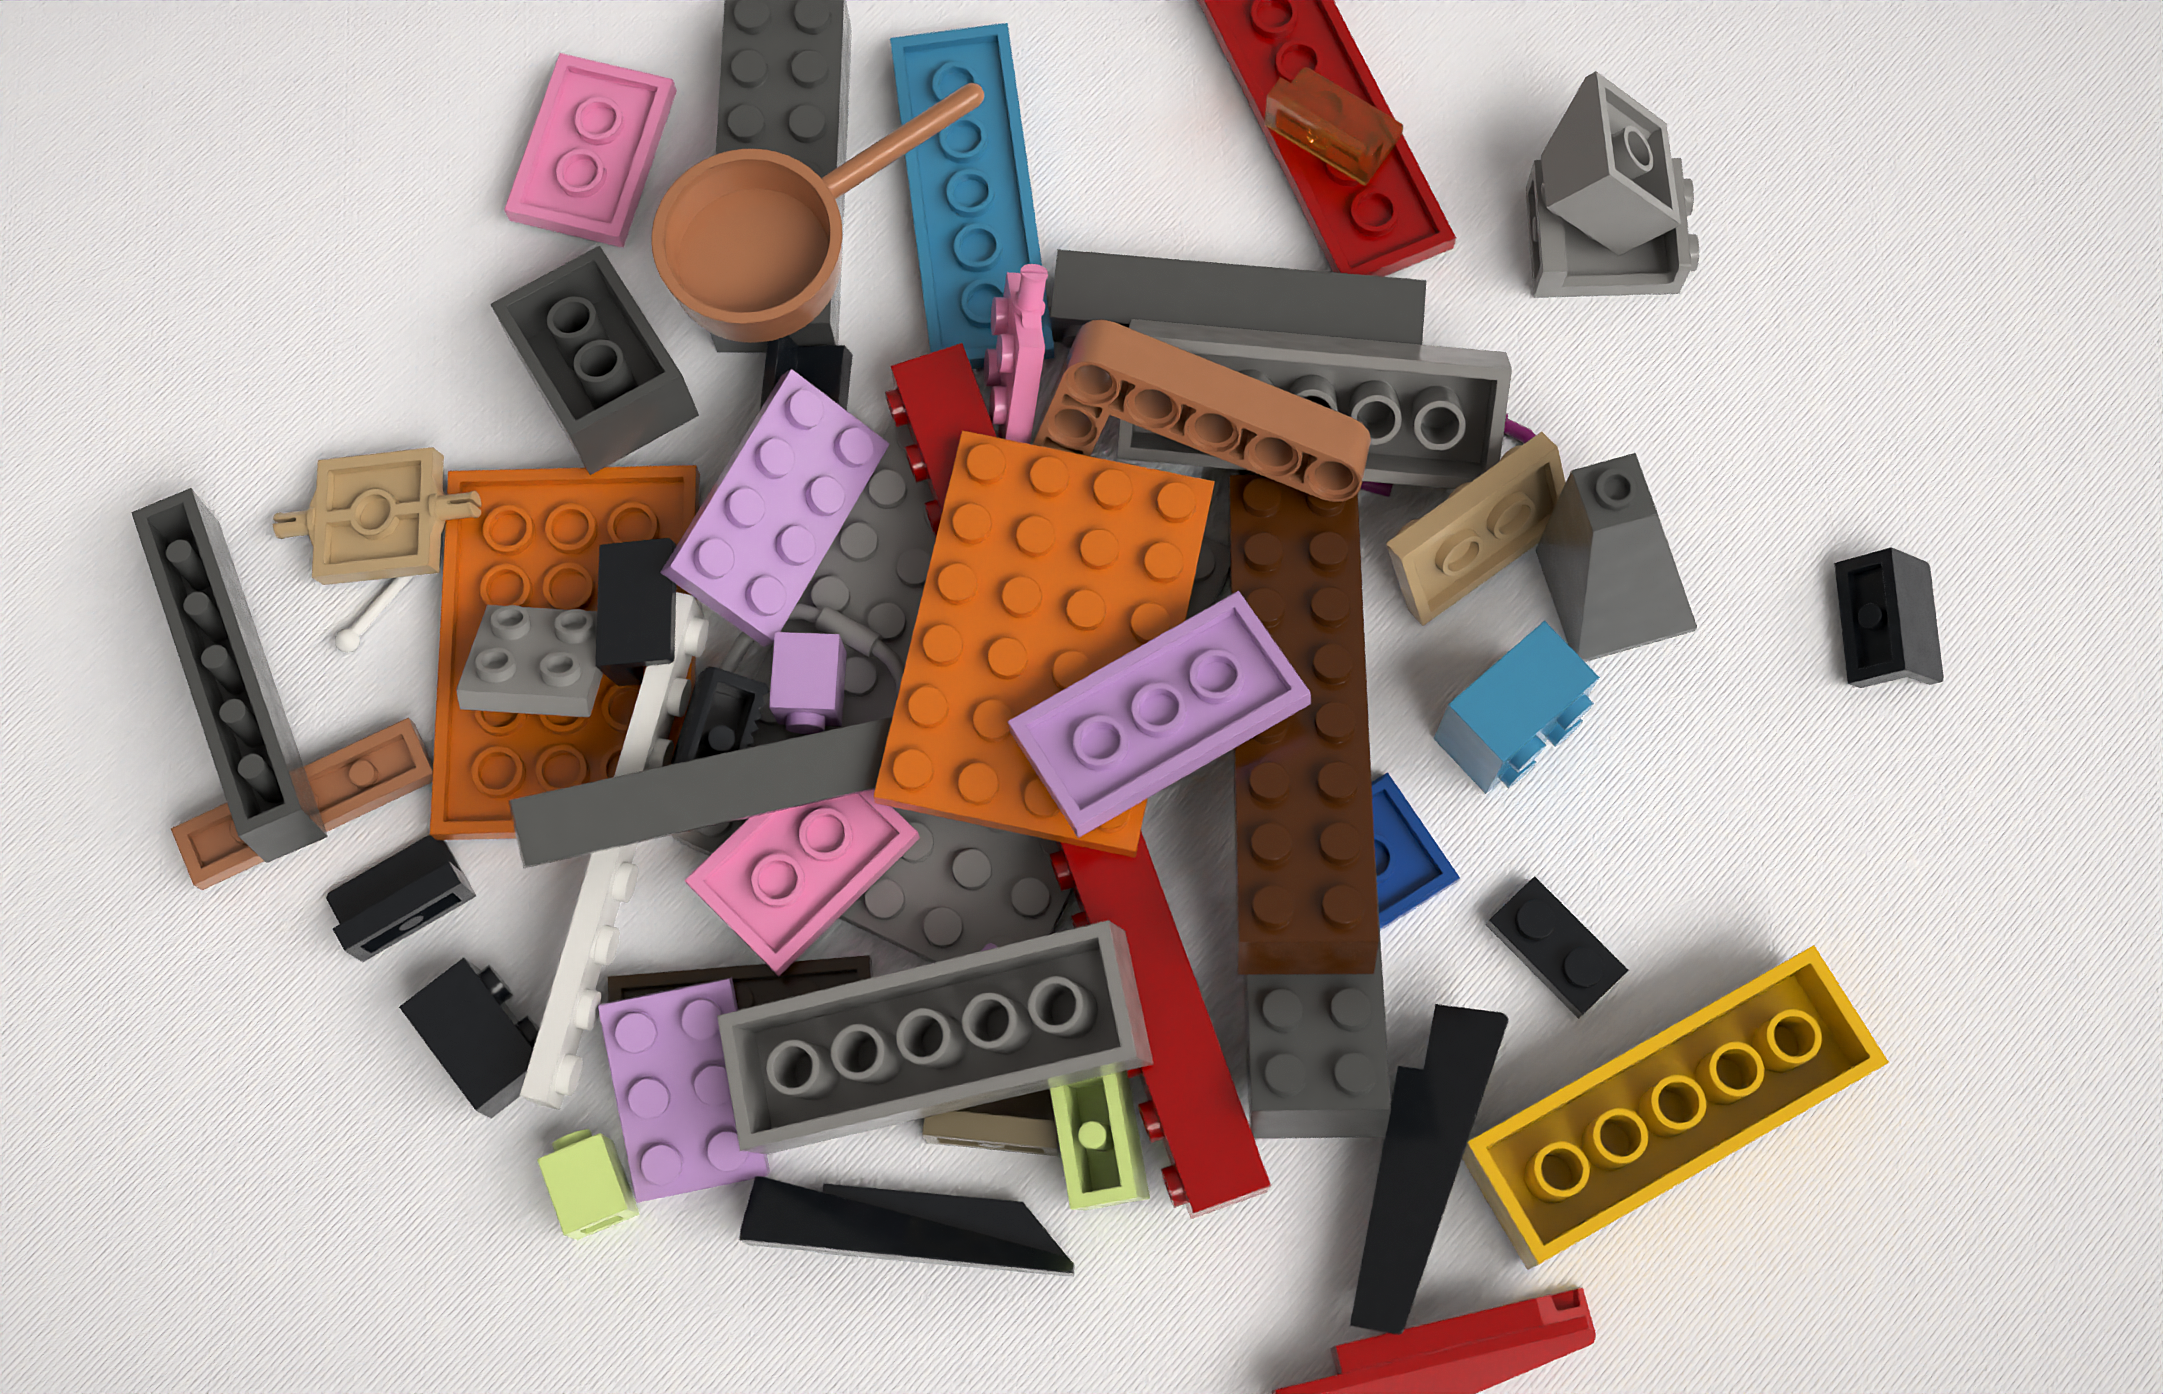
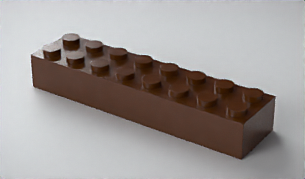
(1306, 781)

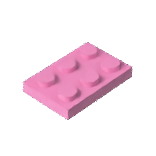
(591, 150)
(799, 871)

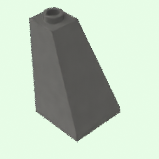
(1611, 563)

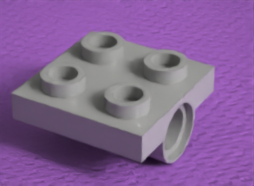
(532, 662)

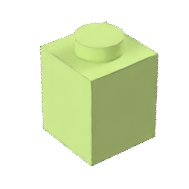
(587, 1184)

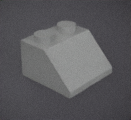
(1611, 168)

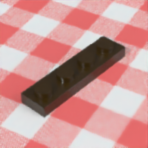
(752, 983)

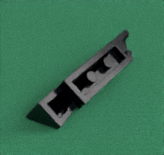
(1420, 1160)
(901, 1227)

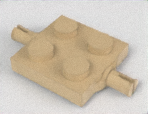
(377, 516)

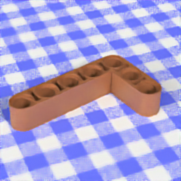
(1202, 407)

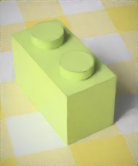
(1100, 1142)

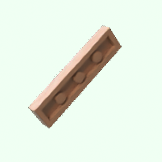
(344, 788)

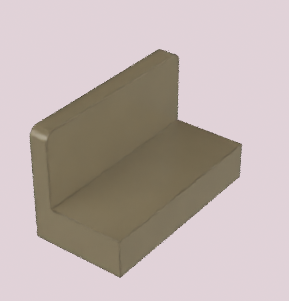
(1010, 1125)

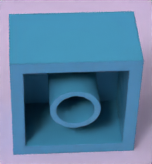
(1516, 707)

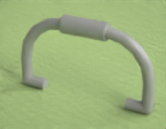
(829, 622)

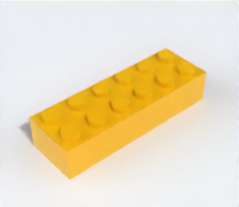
(1671, 1107)

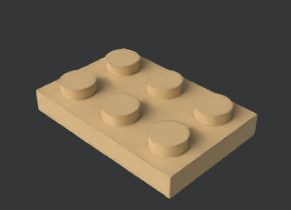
(1477, 529)

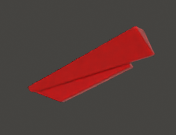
(1461, 1351)

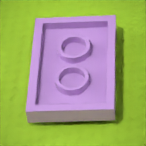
(676, 1090)

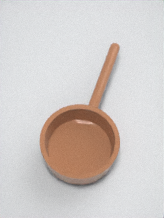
(758, 236)

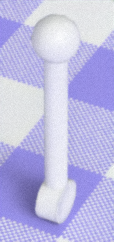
(348, 639)

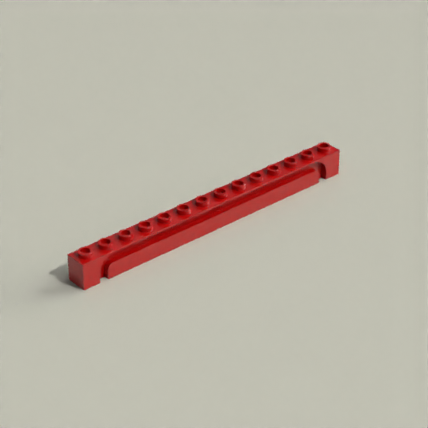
(1189, 1083)

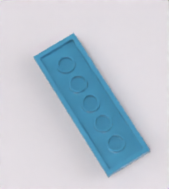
(967, 184)

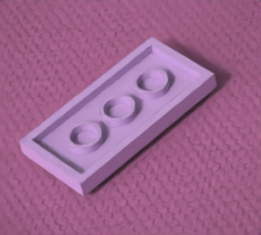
(776, 508)
(1159, 713)

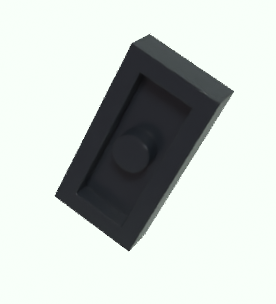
(1556, 947)

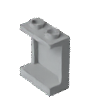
(1575, 266)

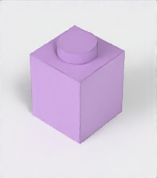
(808, 681)

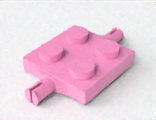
(1017, 361)

